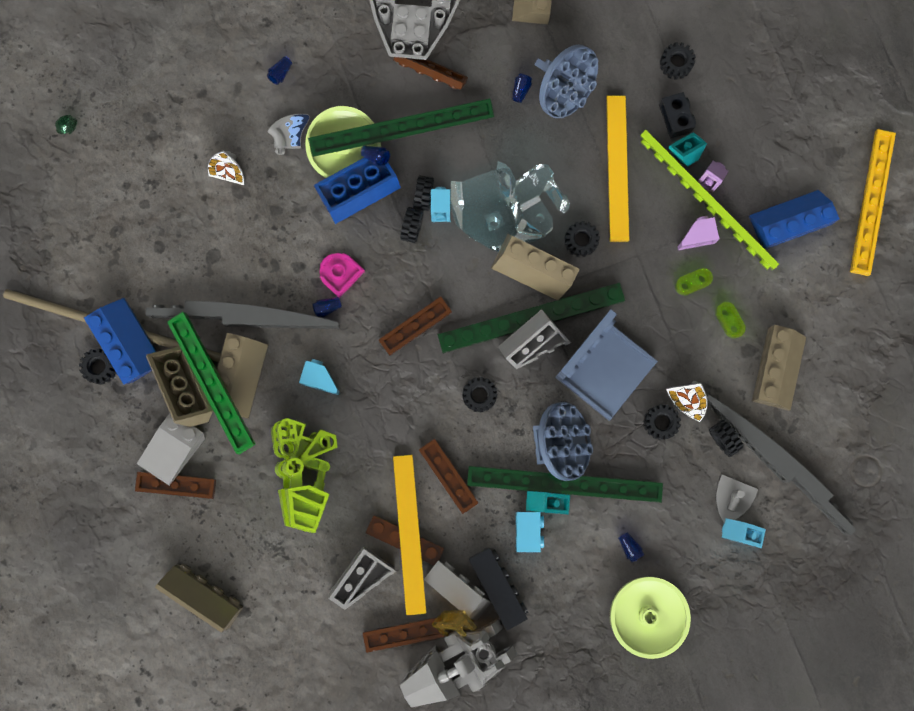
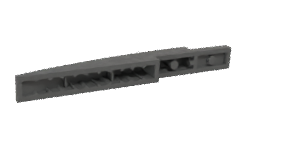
(242, 315)
(783, 465)

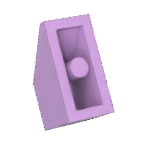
(713, 176)
(701, 233)

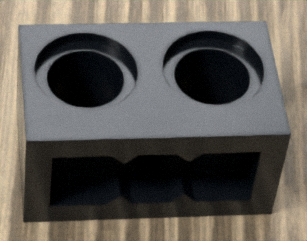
(672, 116)

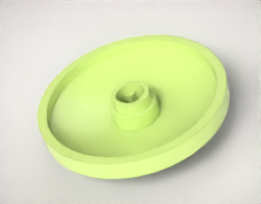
(331, 121)
(650, 617)

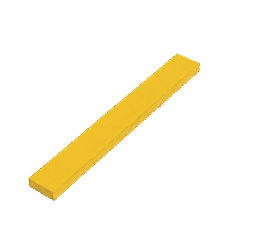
(617, 169)
(872, 202)
(409, 535)

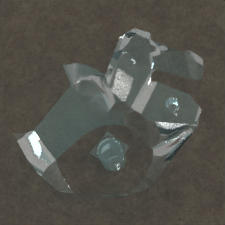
(499, 205)

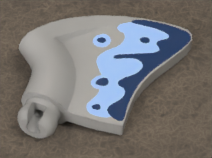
(288, 132)

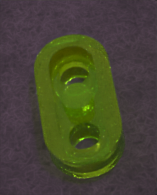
(693, 282)
(732, 319)

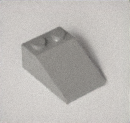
(170, 450)

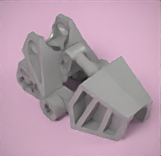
(431, 683)

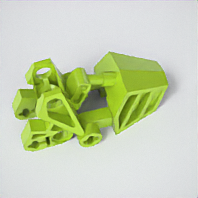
(301, 504)

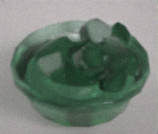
(66, 124)

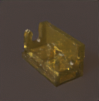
(454, 620)

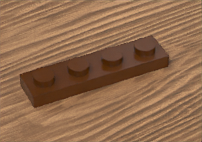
(434, 70)
(415, 326)
(448, 476)
(180, 486)
(389, 534)
(400, 635)

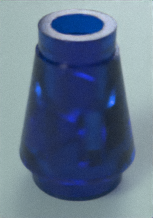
(278, 71)
(521, 87)
(377, 155)
(326, 306)
(630, 547)

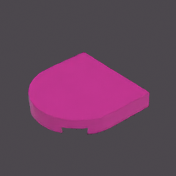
(339, 272)

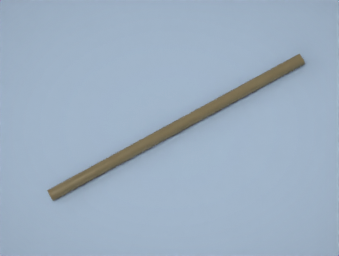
(79, 315)

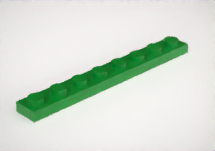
(211, 383)

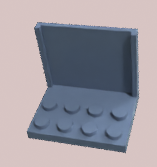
(606, 368)

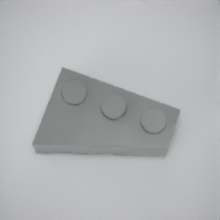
(532, 340)
(360, 577)
(457, 590)

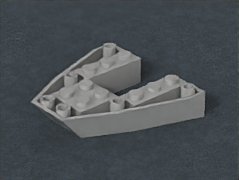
(412, 29)

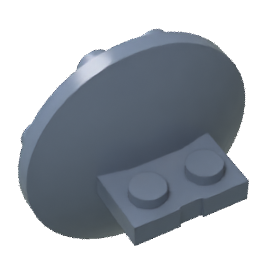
(567, 80)
(562, 441)

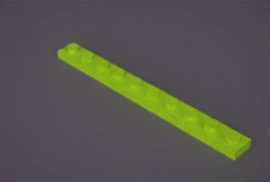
(713, 207)

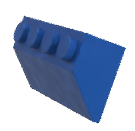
(356, 188)
(793, 219)
(122, 339)

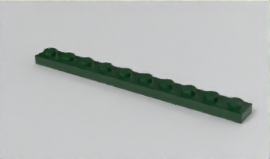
(400, 127)
(512, 322)
(550, 484)

